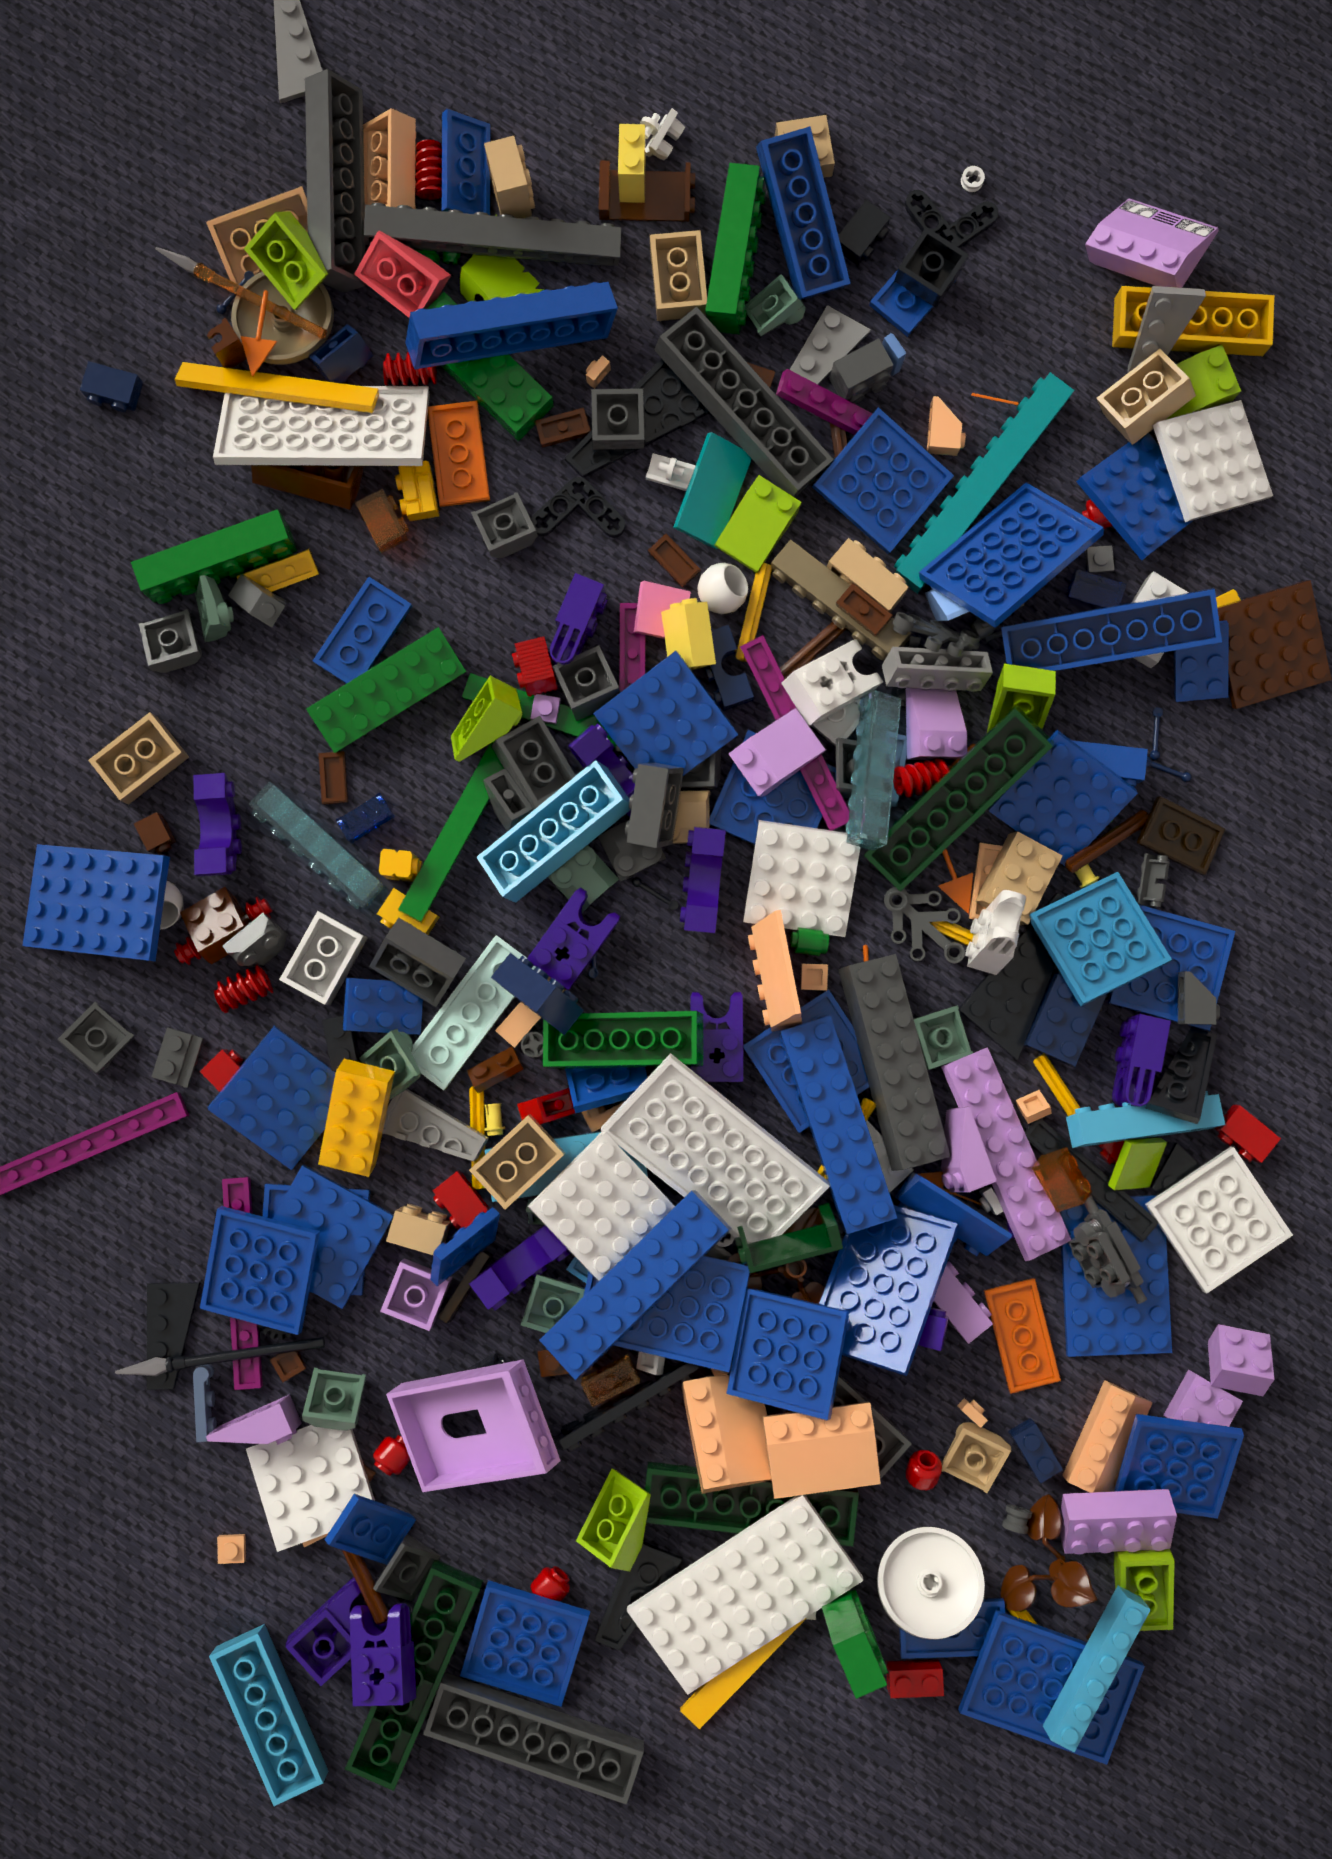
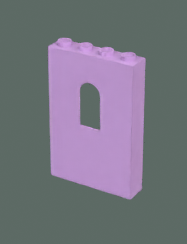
(515, 1427)

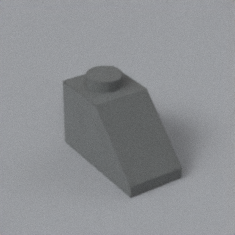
(257, 600)
(507, 799)
(1195, 1002)

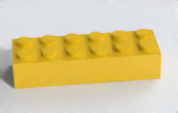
(1224, 318)

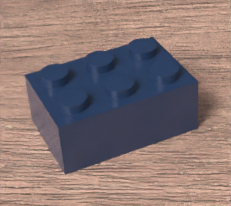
(538, 993)
(1061, 1024)

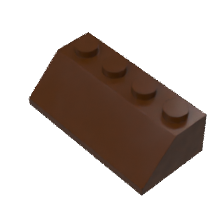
(323, 483)

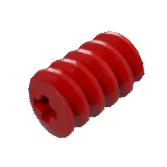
(429, 170)
(404, 370)
(918, 776)
(242, 989)

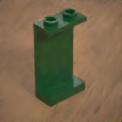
(791, 1246)

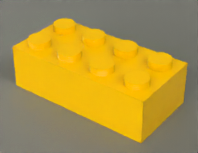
(356, 1117)

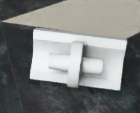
(669, 126)
(670, 472)

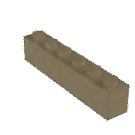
(823, 589)

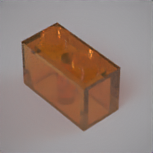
(382, 521)
(1062, 1179)
(610, 1380)

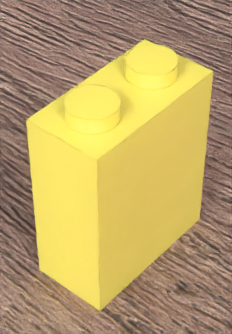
(632, 163)
(689, 632)

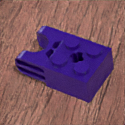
(577, 618)
(577, 935)
(724, 1034)
(1139, 1058)
(328, 1623)
(379, 1653)

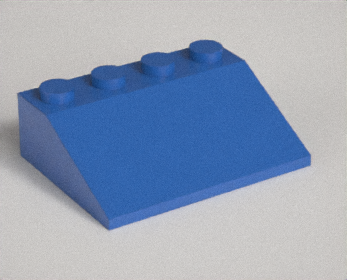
(974, 1229)

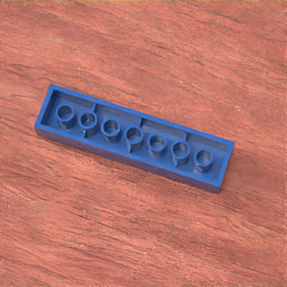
(510, 324)
(1115, 632)
(838, 1125)
(635, 1284)

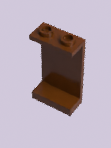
(665, 196)

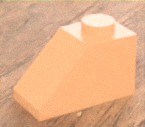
(944, 430)

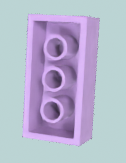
(1117, 1521)

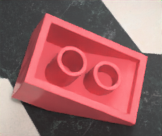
(401, 274)

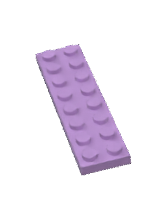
(1023, 1200)

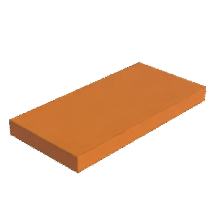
(458, 453)
(1022, 1335)

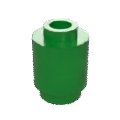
(809, 941)

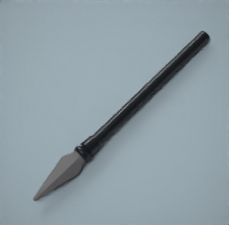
(157, 1365)

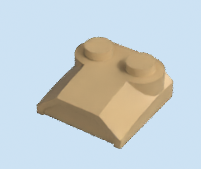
(691, 813)
(976, 1455)

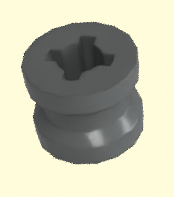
(529, 1044)
(1017, 1519)

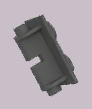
(1150, 892)

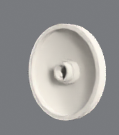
(930, 1583)

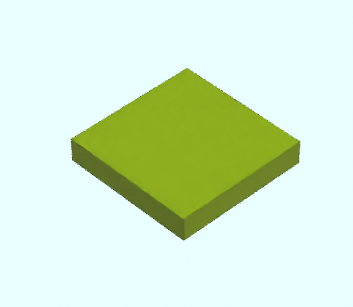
(1137, 1163)

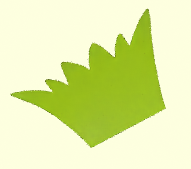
(495, 278)

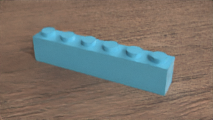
(1134, 1122)
(1096, 1668)

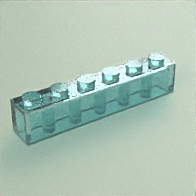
(873, 770)
(317, 845)

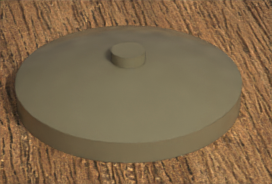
(292, 341)

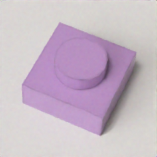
(546, 707)

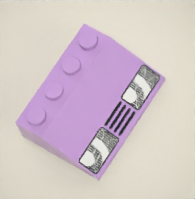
(1149, 244)

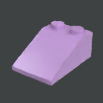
(934, 725)
(777, 752)
(968, 1162)
(261, 1426)

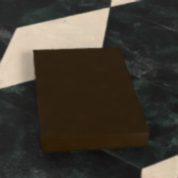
(1181, 835)

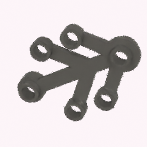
(965, 640)
(921, 921)

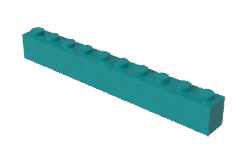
(986, 479)

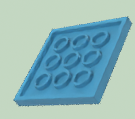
(1099, 938)

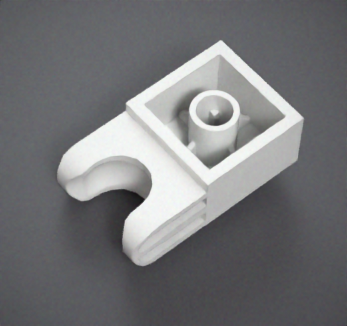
(829, 683)
(996, 933)

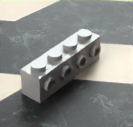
(936, 670)

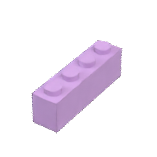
(960, 1307)

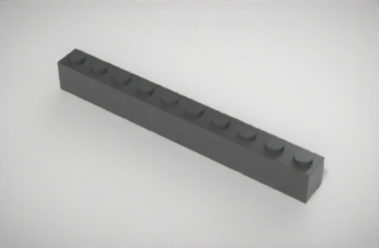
(495, 235)

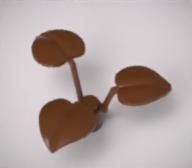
(794, 1270)
(1072, 1582)

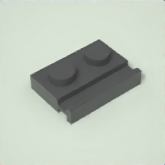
(177, 1057)

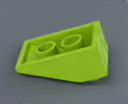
(287, 257)
(1211, 380)
(758, 524)
(1028, 688)
(487, 718)
(616, 1522)
(1152, 1578)

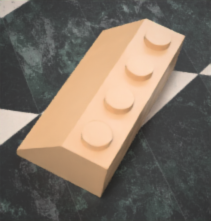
(390, 159)
(1104, 1439)

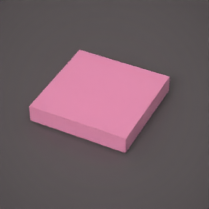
(651, 602)

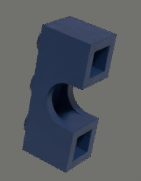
(731, 690)

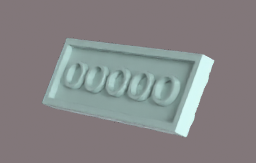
(464, 1017)

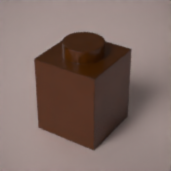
(155, 833)

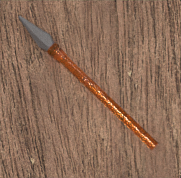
(207, 274)

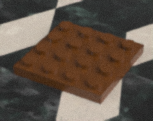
(1274, 644)

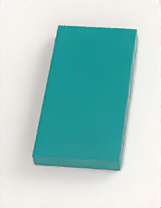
(712, 490)

